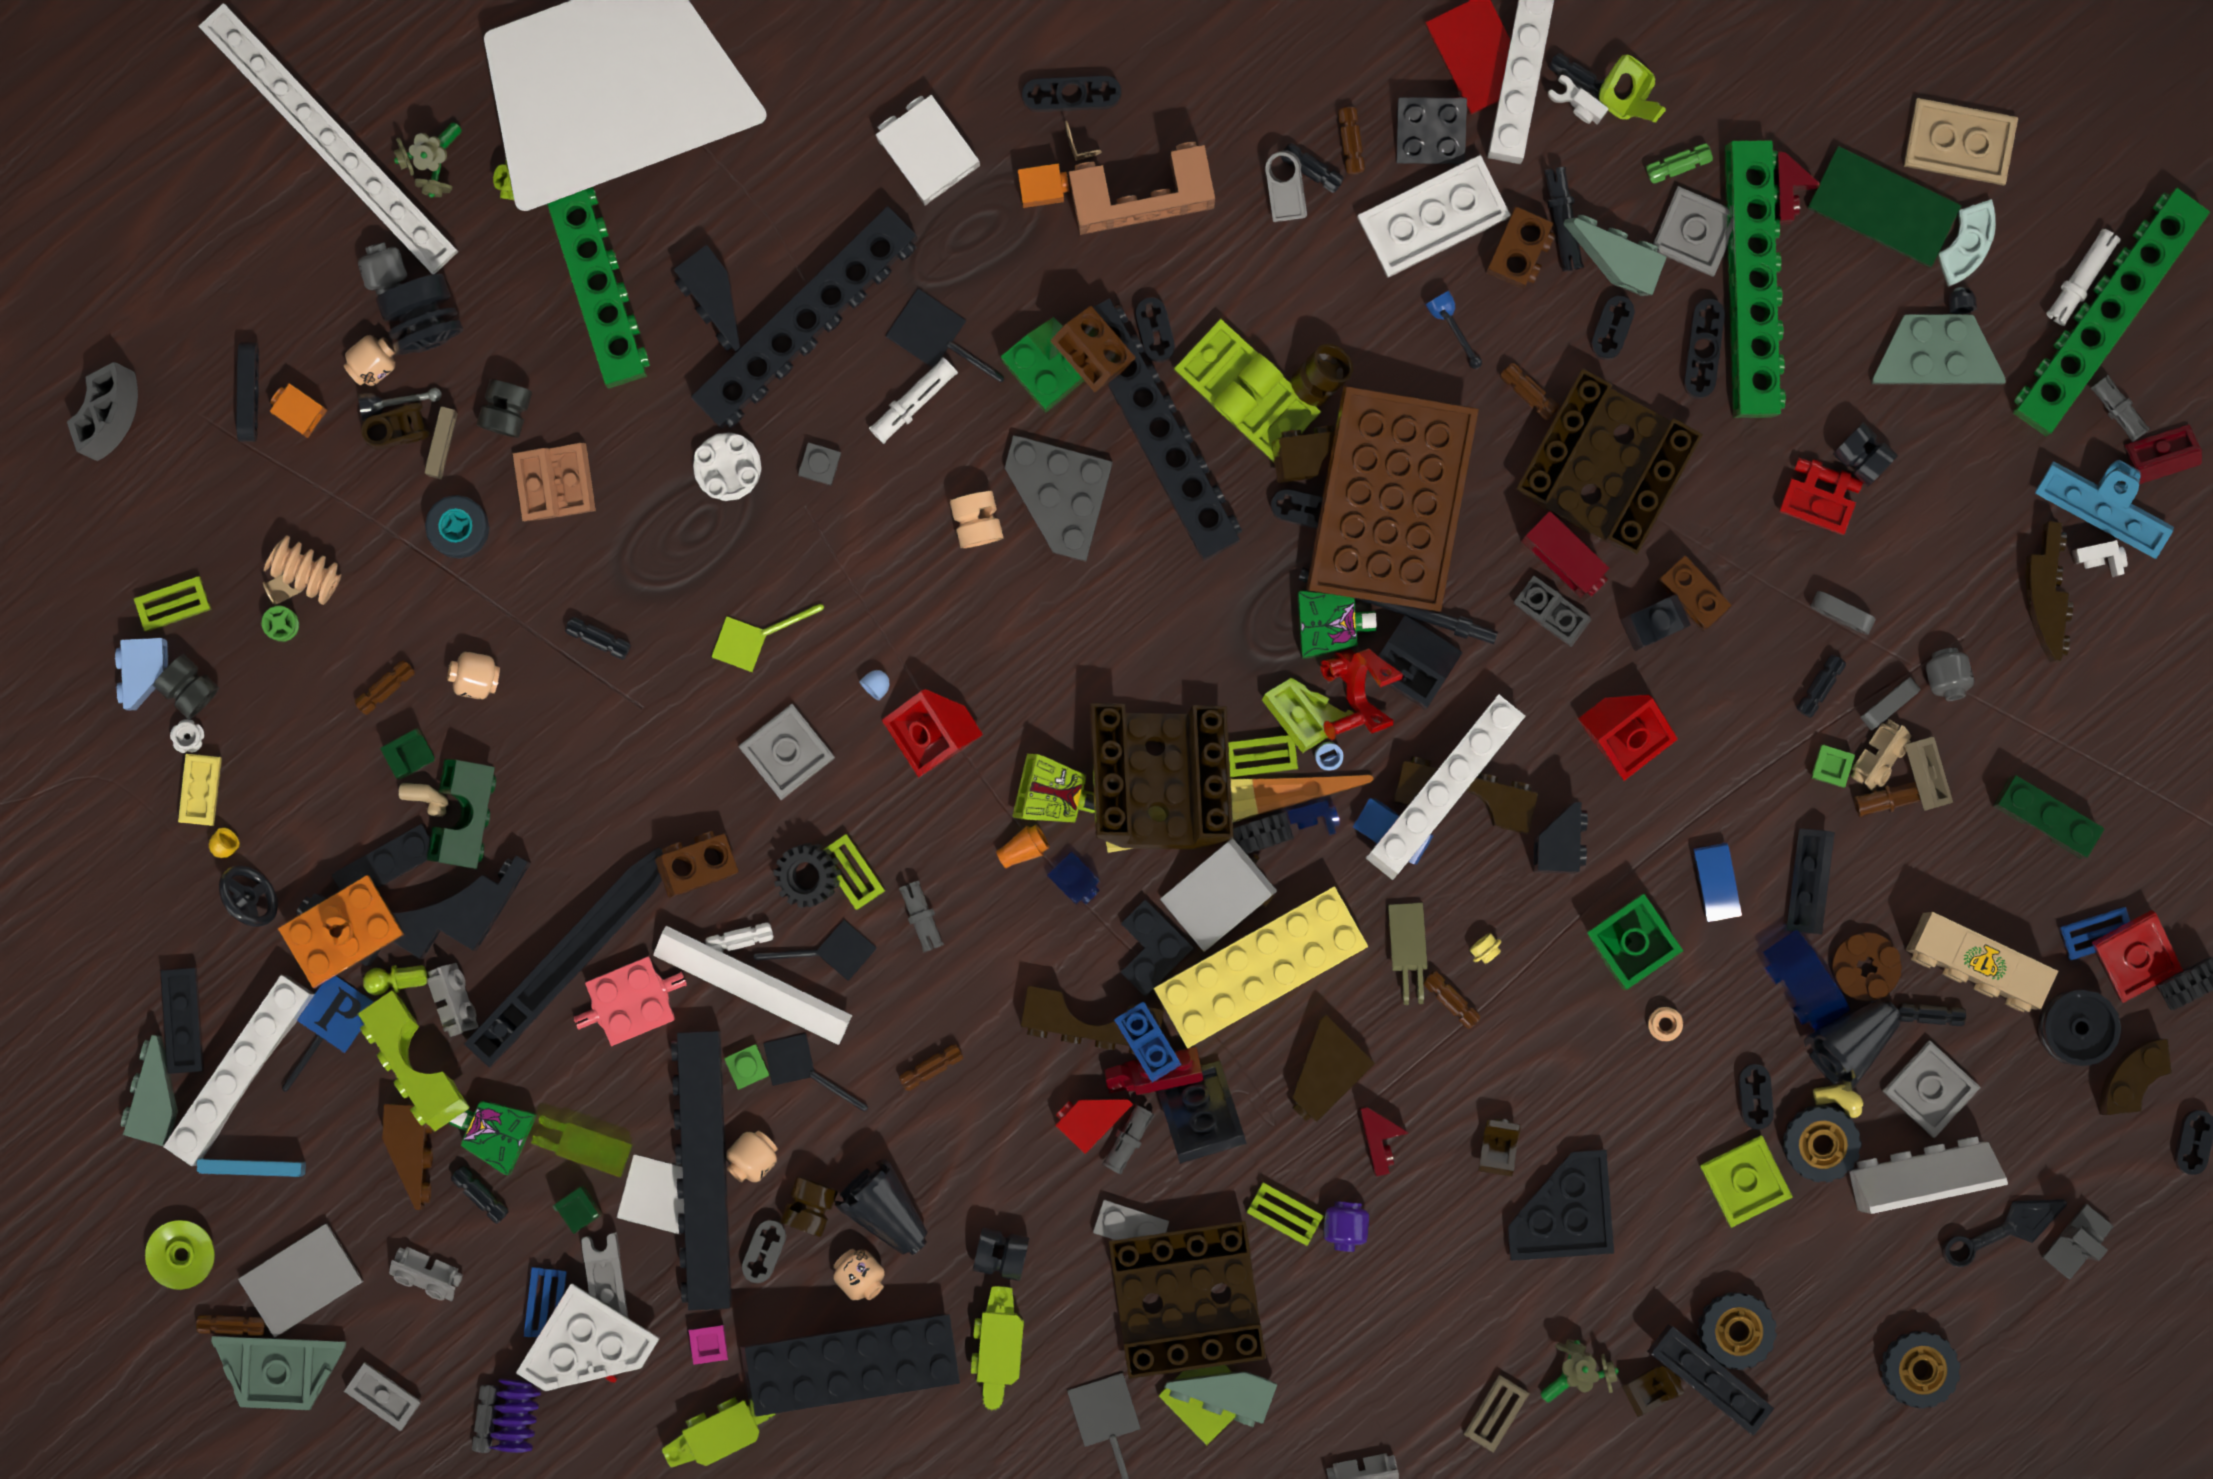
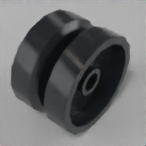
(2058, 1030)

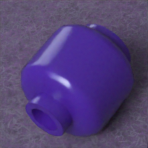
(1346, 1225)

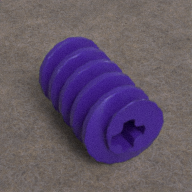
(515, 1416)

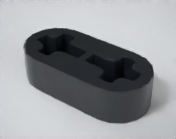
(1605, 325)
(1163, 328)
(1300, 499)
(1747, 1097)
(2186, 1140)

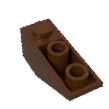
(409, 1151)

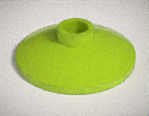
(162, 1258)

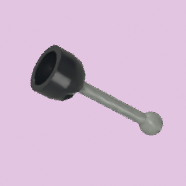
(372, 404)

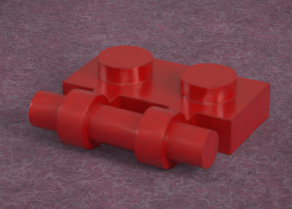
(1816, 505)

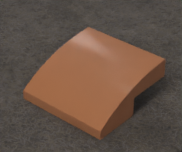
(554, 482)

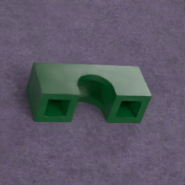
(472, 787)
(2048, 815)

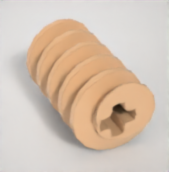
(303, 570)

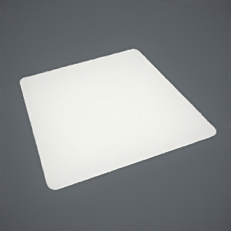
(609, 92)

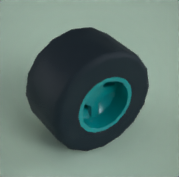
(452, 515)

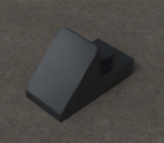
(1655, 622)

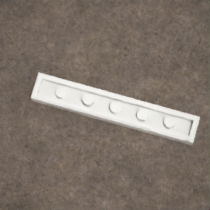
(752, 985)

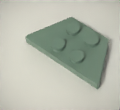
(1938, 352)
(277, 1370)

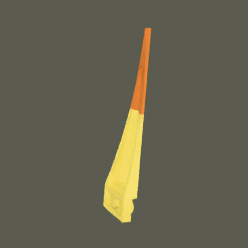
(1261, 796)

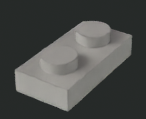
(1123, 1222)
(382, 1396)

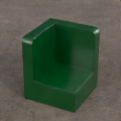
(408, 754)
(578, 1209)

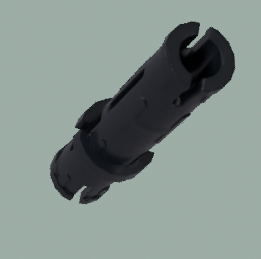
(1561, 206)

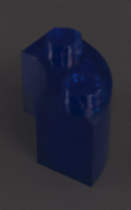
(1805, 981)

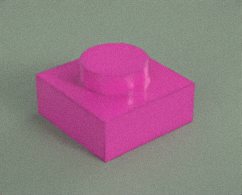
(708, 1344)

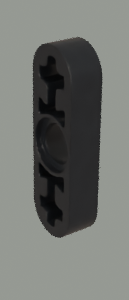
(1046, 102)
(1699, 322)
(247, 392)

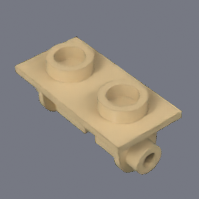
(1877, 767)

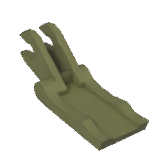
(1408, 944)

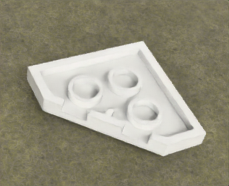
(585, 1343)

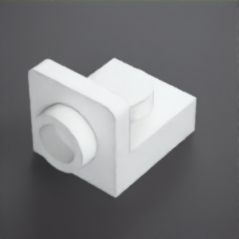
(2094, 556)

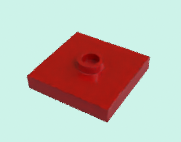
(2137, 956)

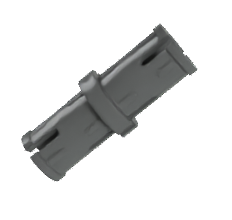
(2120, 408)
(921, 916)
(1128, 1139)

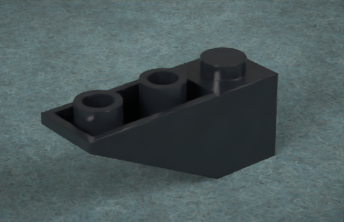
(711, 287)

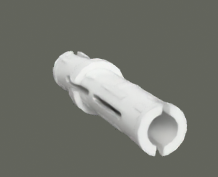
(2075, 289)
(913, 400)

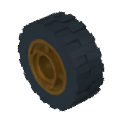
(1840, 1155)
(1758, 1333)
(1941, 1374)

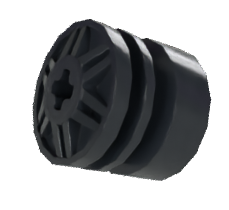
(417, 308)

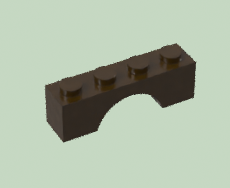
(1301, 455)
(1509, 805)
(1047, 1012)

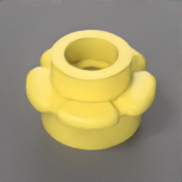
(1486, 948)

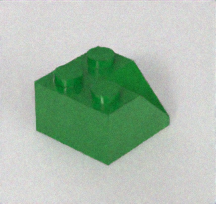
(1042, 367)
(1634, 942)

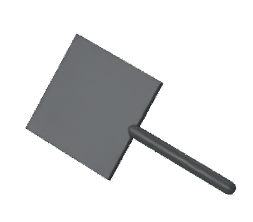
(1105, 1412)

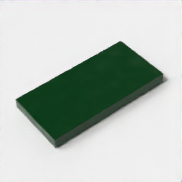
(1884, 207)

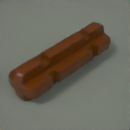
(1351, 140)
(1529, 391)
(384, 687)
(1451, 1000)
(931, 1067)
(230, 1325)

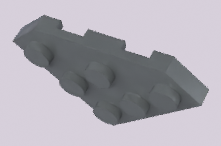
(1060, 492)

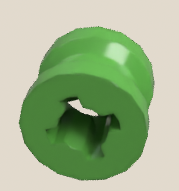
(275, 620)

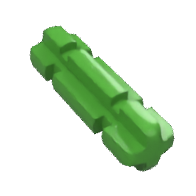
(1679, 163)

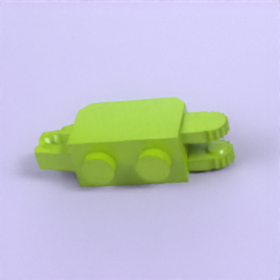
(1000, 1346)
(715, 1436)

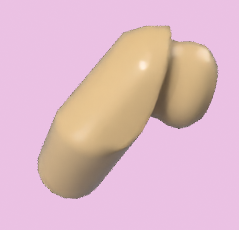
(425, 793)

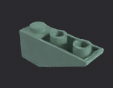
(1620, 260)
(154, 1103)
(1233, 1391)

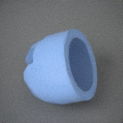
(875, 683)
(1331, 762)

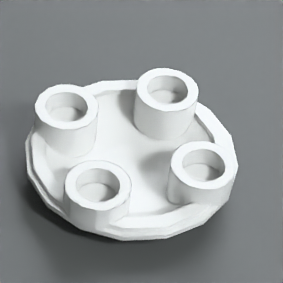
(727, 466)

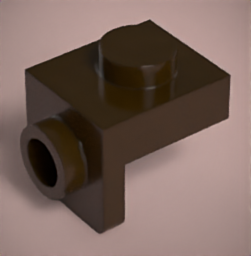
(1499, 1147)
(1652, 1389)

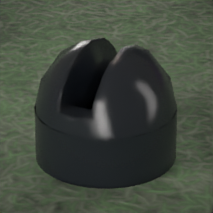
(1962, 301)

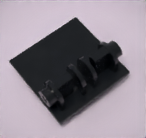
(1431, 130)

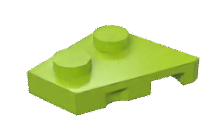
(1301, 712)

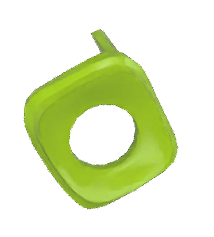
(1635, 104)

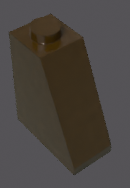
(1328, 1071)

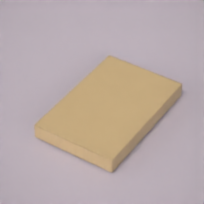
(1960, 141)

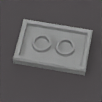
(1218, 895)
(300, 1280)

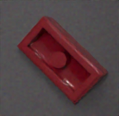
(2164, 453)

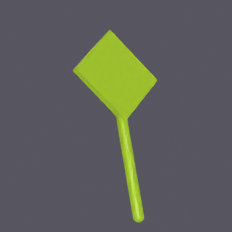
(741, 643)

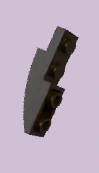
(2046, 606)

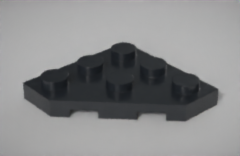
(1567, 1213)

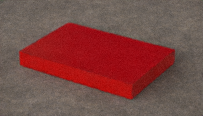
(1473, 50)

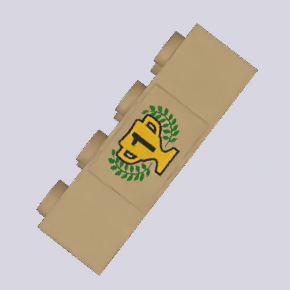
(1982, 961)

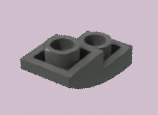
(1552, 611)

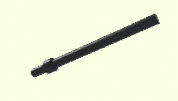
(1461, 626)

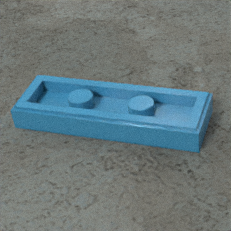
(251, 1167)

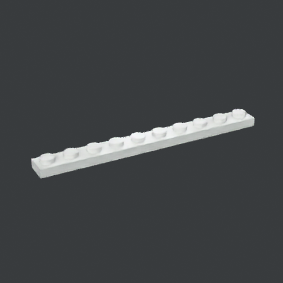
(328, 139)

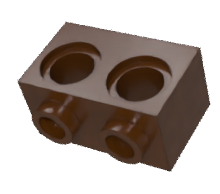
(1515, 246)
(1092, 348)
(1696, 593)
(698, 870)

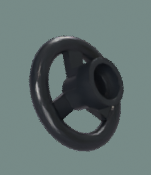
(243, 899)

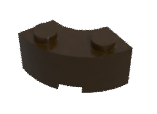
(2132, 1075)

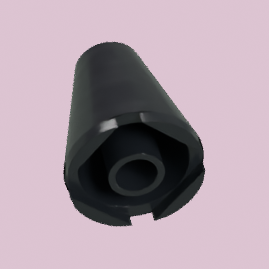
(1852, 1043)
(884, 1209)

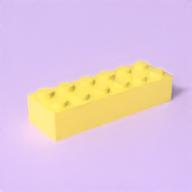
(1260, 967)

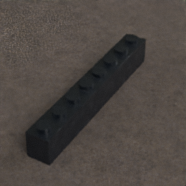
(704, 1170)

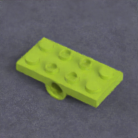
(1245, 388)

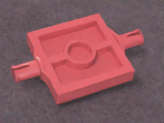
(630, 1000)

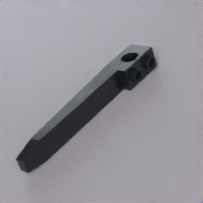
(565, 961)

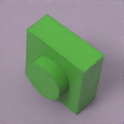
(1832, 766)
(747, 1067)

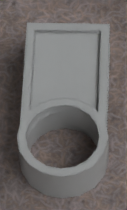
(1287, 196)

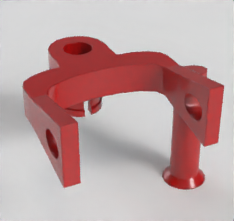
(1353, 669)

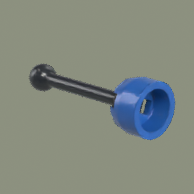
(1443, 308)

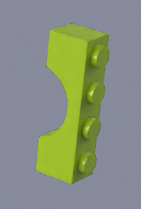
(392, 1028)

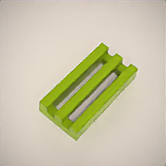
(199, 595)
(1291, 753)
(868, 896)
(1311, 1228)

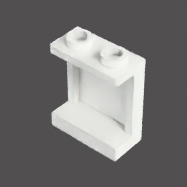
(927, 148)

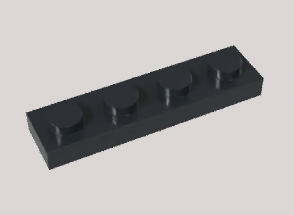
(1710, 1379)

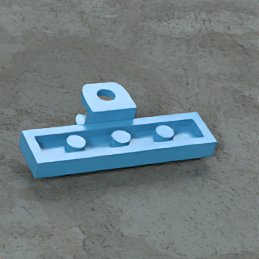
(2107, 504)

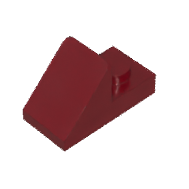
(1791, 177)
(1376, 1130)

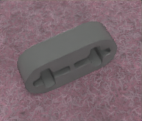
(1843, 612)
(1890, 703)
(756, 1248)

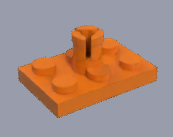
(341, 931)

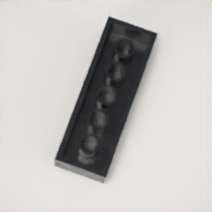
(850, 1365)

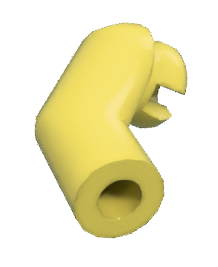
(1848, 1100)

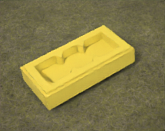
(199, 789)

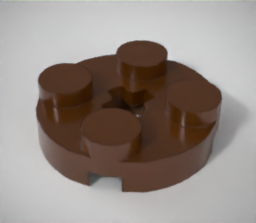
(1884, 958)

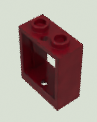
(1566, 556)

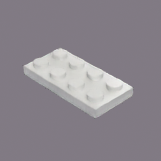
(1434, 216)

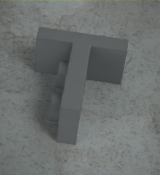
(2079, 1242)

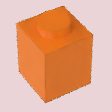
(1042, 185)
(297, 409)

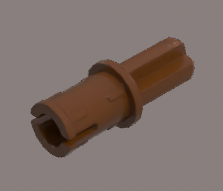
(1887, 799)

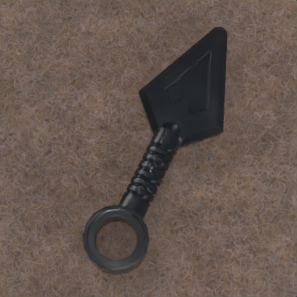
(2024, 1221)

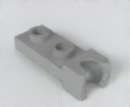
(605, 1273)

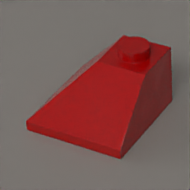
(931, 730)
(1628, 731)

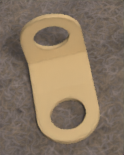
(1079, 156)
(278, 590)

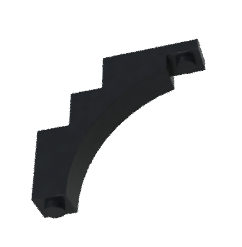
(463, 917)

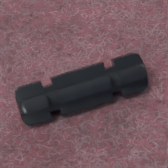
(1580, 76)
(1314, 169)
(597, 638)
(1821, 686)
(1932, 1014)
(479, 1194)

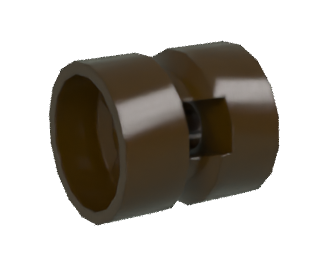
(1322, 374)
(809, 1206)

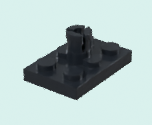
(1202, 1115)

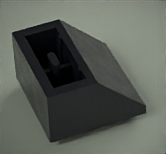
(1421, 659)
(1559, 843)

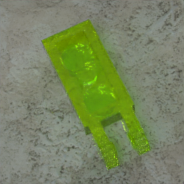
(586, 1146)

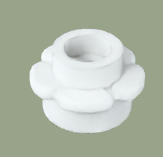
(178, 732)

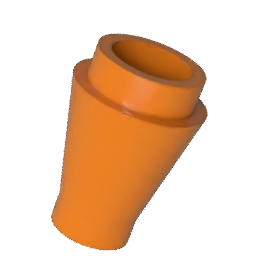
(1023, 847)

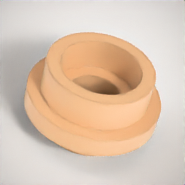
(1675, 1018)

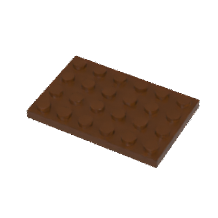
(1392, 498)

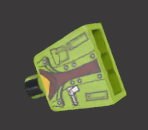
(1051, 791)

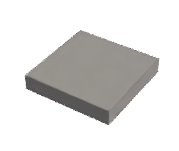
(1694, 231)
(786, 752)
(1931, 1089)

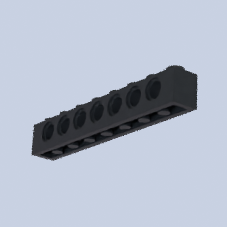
(884, 227)
(1206, 540)

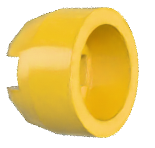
(223, 843)

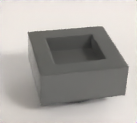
(819, 464)

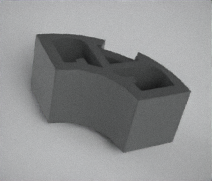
(105, 412)

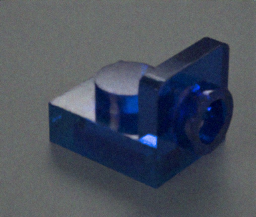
(1308, 815)
(1075, 879)

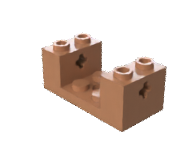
(1192, 194)

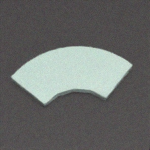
(1971, 244)

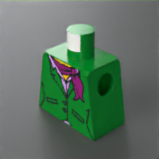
(1330, 623)
(495, 1133)

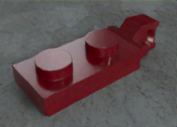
(1132, 1076)

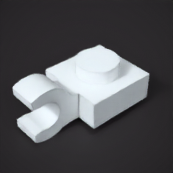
(1585, 105)

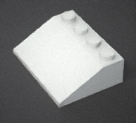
(1926, 1176)

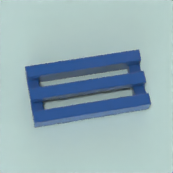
(2069, 942)
(548, 1273)

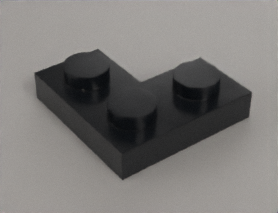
(1162, 947)

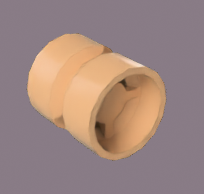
(976, 519)

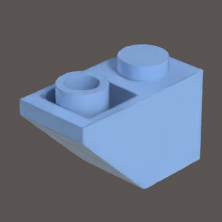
(141, 665)

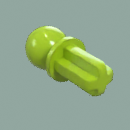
(378, 980)

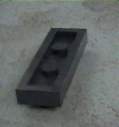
(388, 860)
(1810, 881)
(182, 1020)

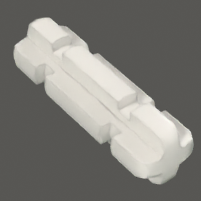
(741, 938)

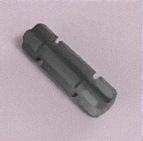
(484, 1418)

